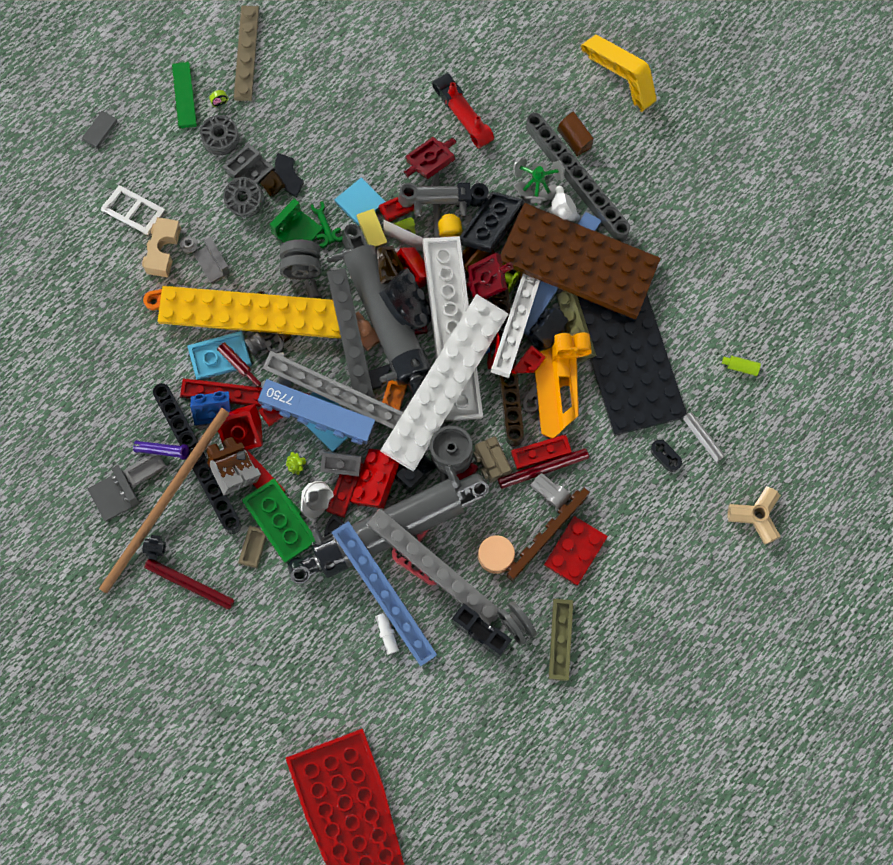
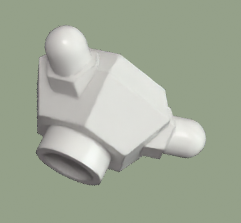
(564, 206)

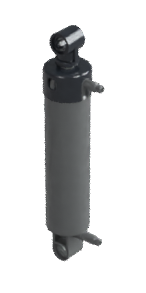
(398, 341)
(413, 514)

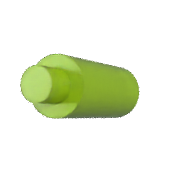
(742, 365)

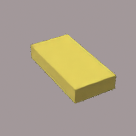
(371, 228)

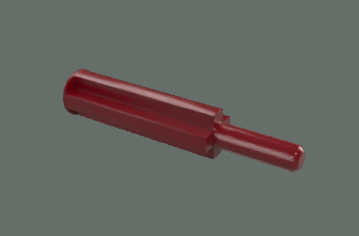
(237, 363)

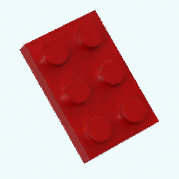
(375, 480)
(575, 550)

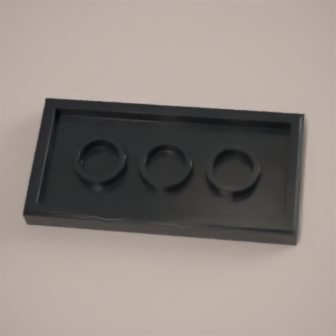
(491, 222)

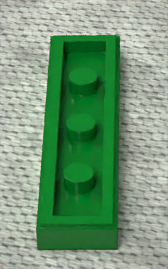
(184, 95)

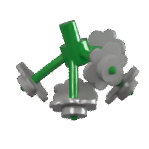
(537, 174)

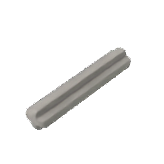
(703, 437)

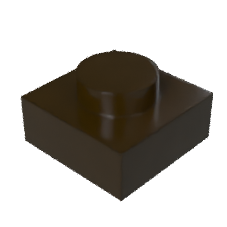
(272, 184)

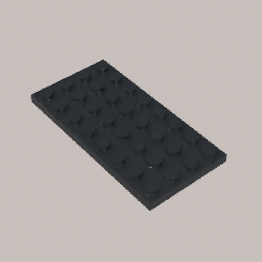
(632, 368)

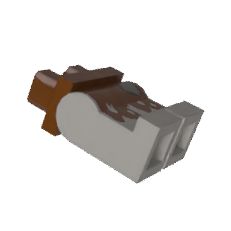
(231, 466)

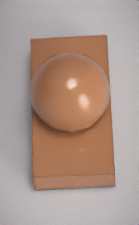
(367, 333)

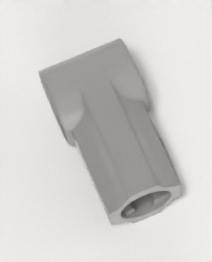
(551, 492)

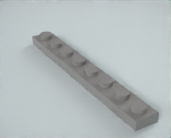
(332, 390)
(432, 565)

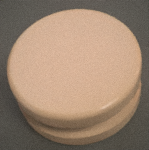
(496, 554)

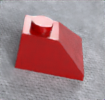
(244, 426)

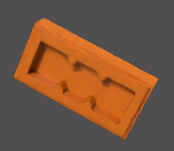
(394, 394)

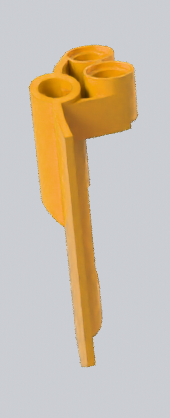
(557, 371)

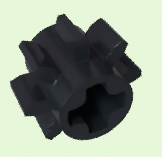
(154, 547)

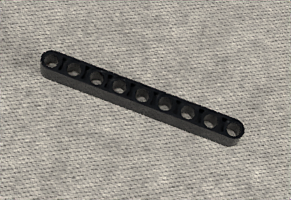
(201, 466)

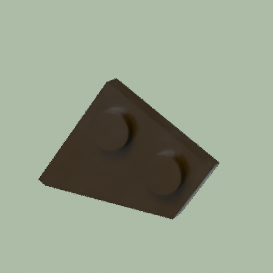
(388, 264)

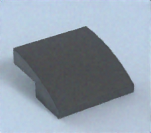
(248, 164)

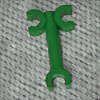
(328, 236)

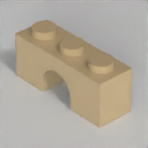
(163, 232)

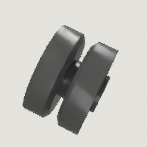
(300, 259)
(453, 447)

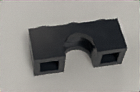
(487, 636)

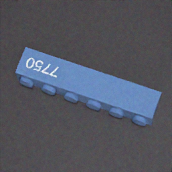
(316, 411)

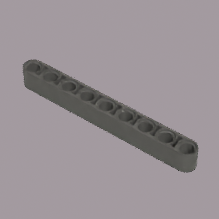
(578, 184)

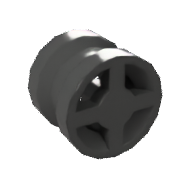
(255, 344)

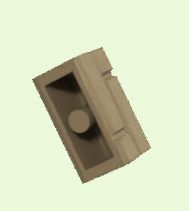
(492, 459)

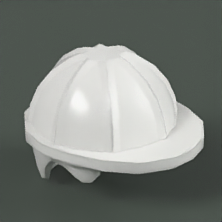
(315, 499)

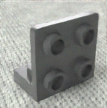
(113, 495)

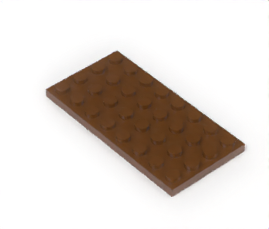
(580, 260)

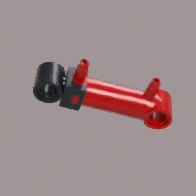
(453, 98)

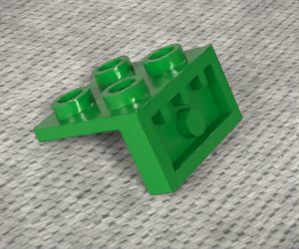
(294, 224)

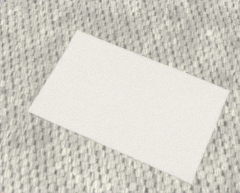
(403, 235)

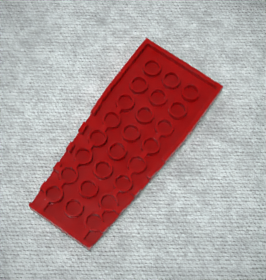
(345, 802)

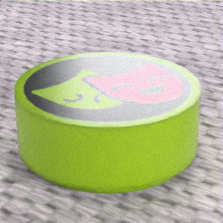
(218, 98)

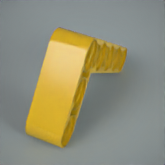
(625, 65)

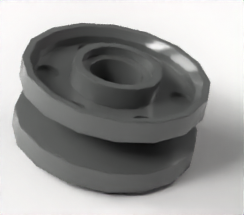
(219, 125)
(238, 187)
(517, 623)

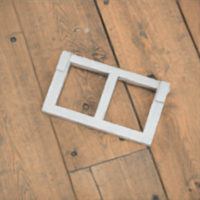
(140, 200)

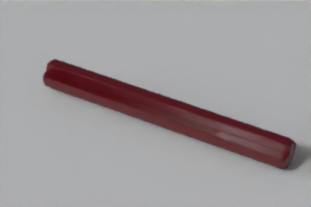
(543, 468)
(189, 584)

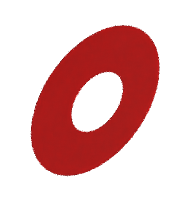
(490, 361)

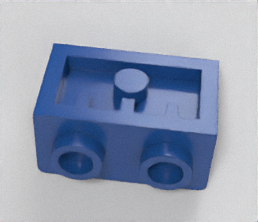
(206, 407)

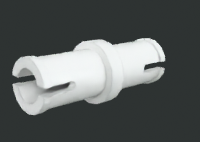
(387, 633)

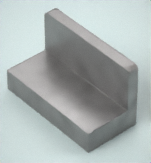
(212, 261)
(341, 463)

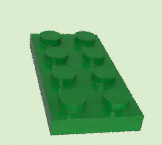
(279, 520)

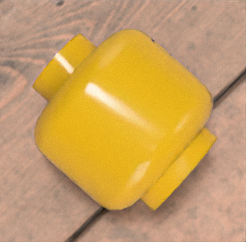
(450, 226)

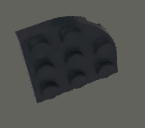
(406, 301)

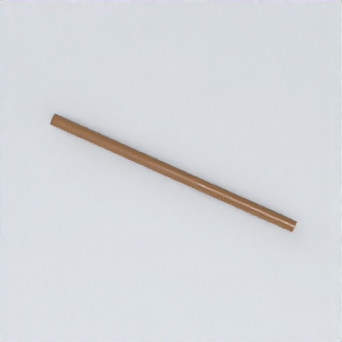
(164, 501)

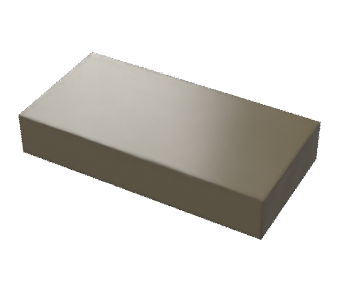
(252, 547)

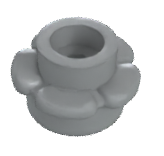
(193, 244)

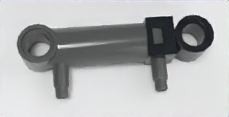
(460, 195)

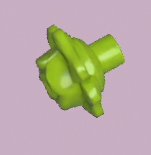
(295, 463)

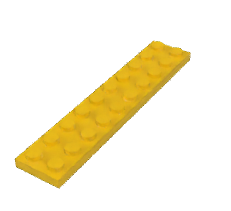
(248, 312)

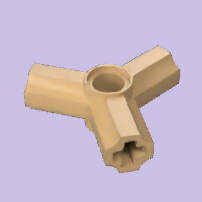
(764, 505)

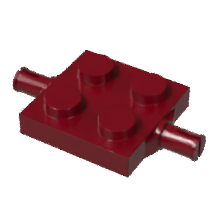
(430, 157)
(488, 276)

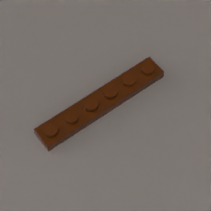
(541, 539)

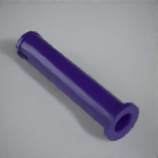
(162, 449)

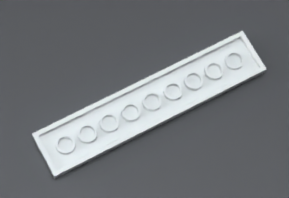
(447, 306)
(444, 382)

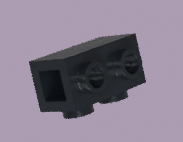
(550, 324)

